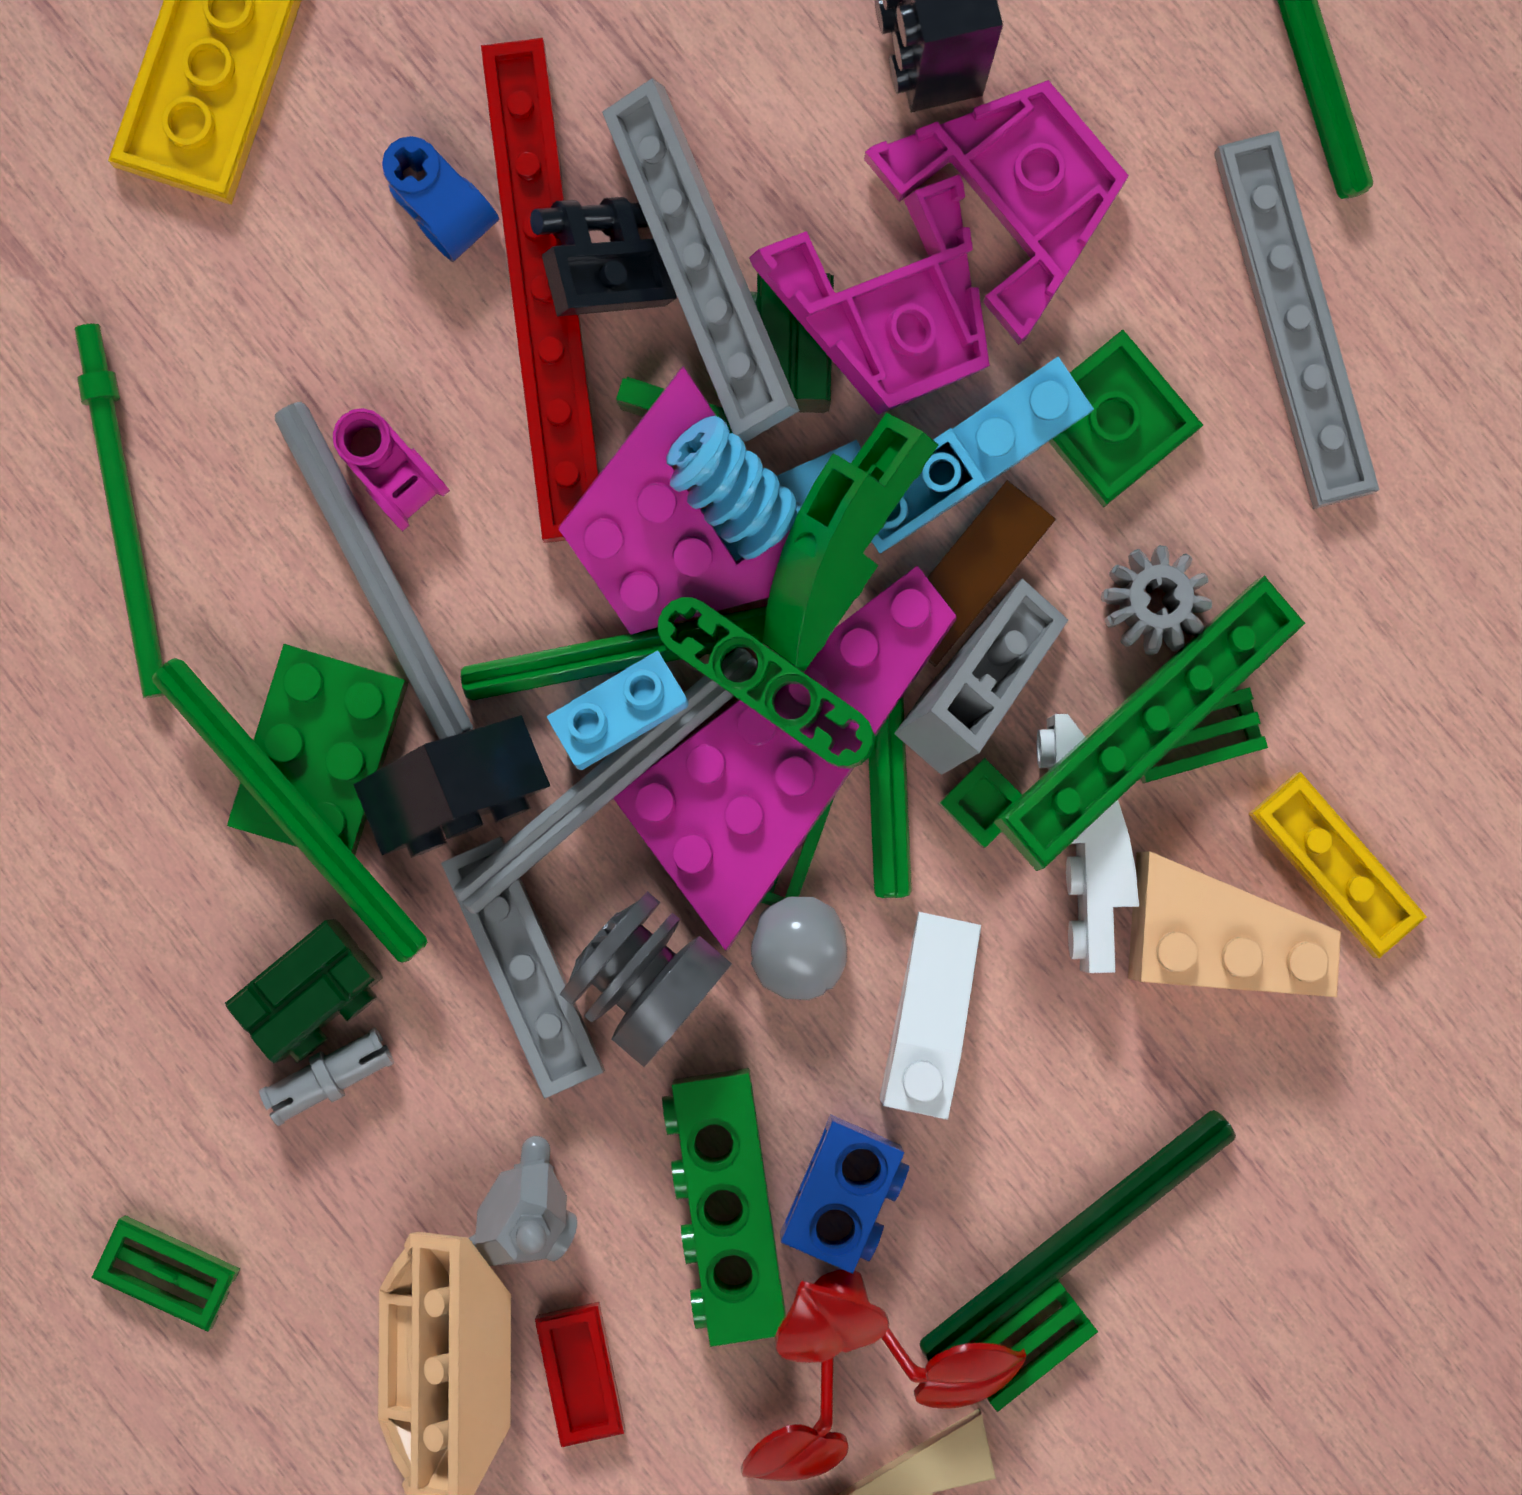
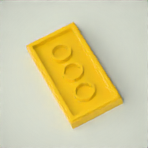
(203, 92)

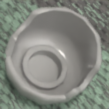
(799, 948)

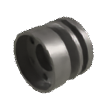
(644, 978)

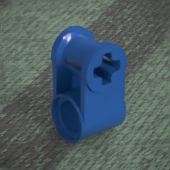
(442, 203)

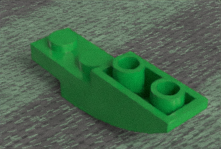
(823, 555)

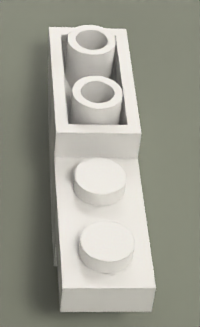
(1103, 864)

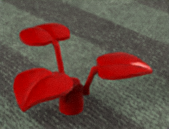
(836, 1318)

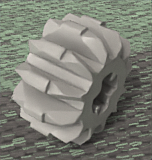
(1178, 599)

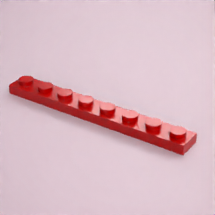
(547, 344)

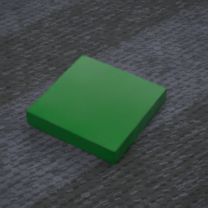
(1132, 423)

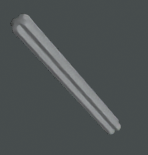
(372, 570)
(597, 789)

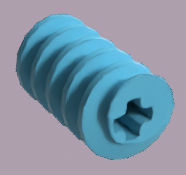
(733, 485)

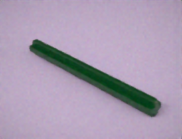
(1082, 1235)

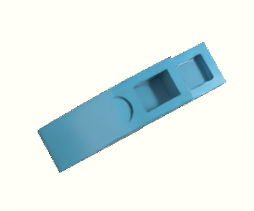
(987, 447)

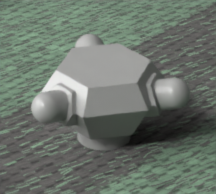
(525, 1212)

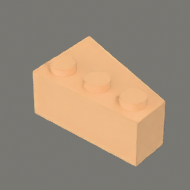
(1222, 937)

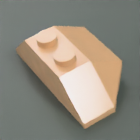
(443, 1364)

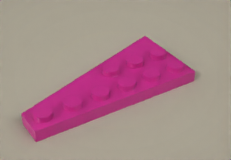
(746, 793)

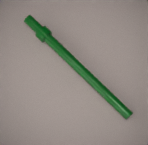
(99, 391)

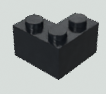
(451, 785)

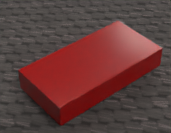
(580, 1374)

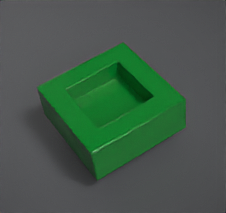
(980, 801)

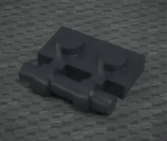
(605, 274)

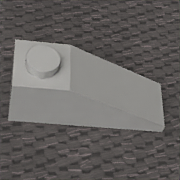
(982, 680)

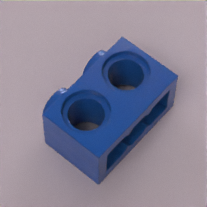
(828, 1189)

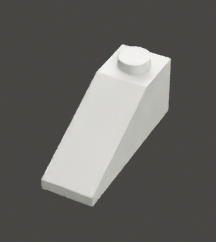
(931, 1017)

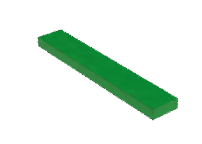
(1148, 724)

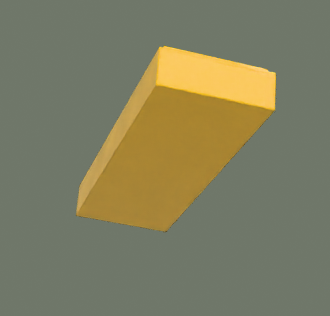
(1337, 865)

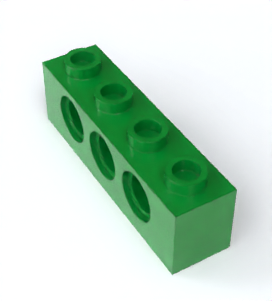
(757, 1305)

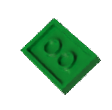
(324, 732)

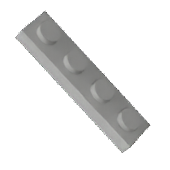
(528, 980)

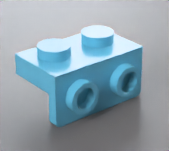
(618, 711)

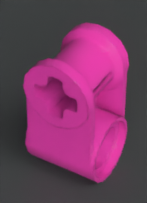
(393, 474)

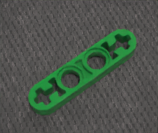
(770, 677)

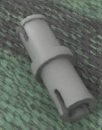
(326, 1077)

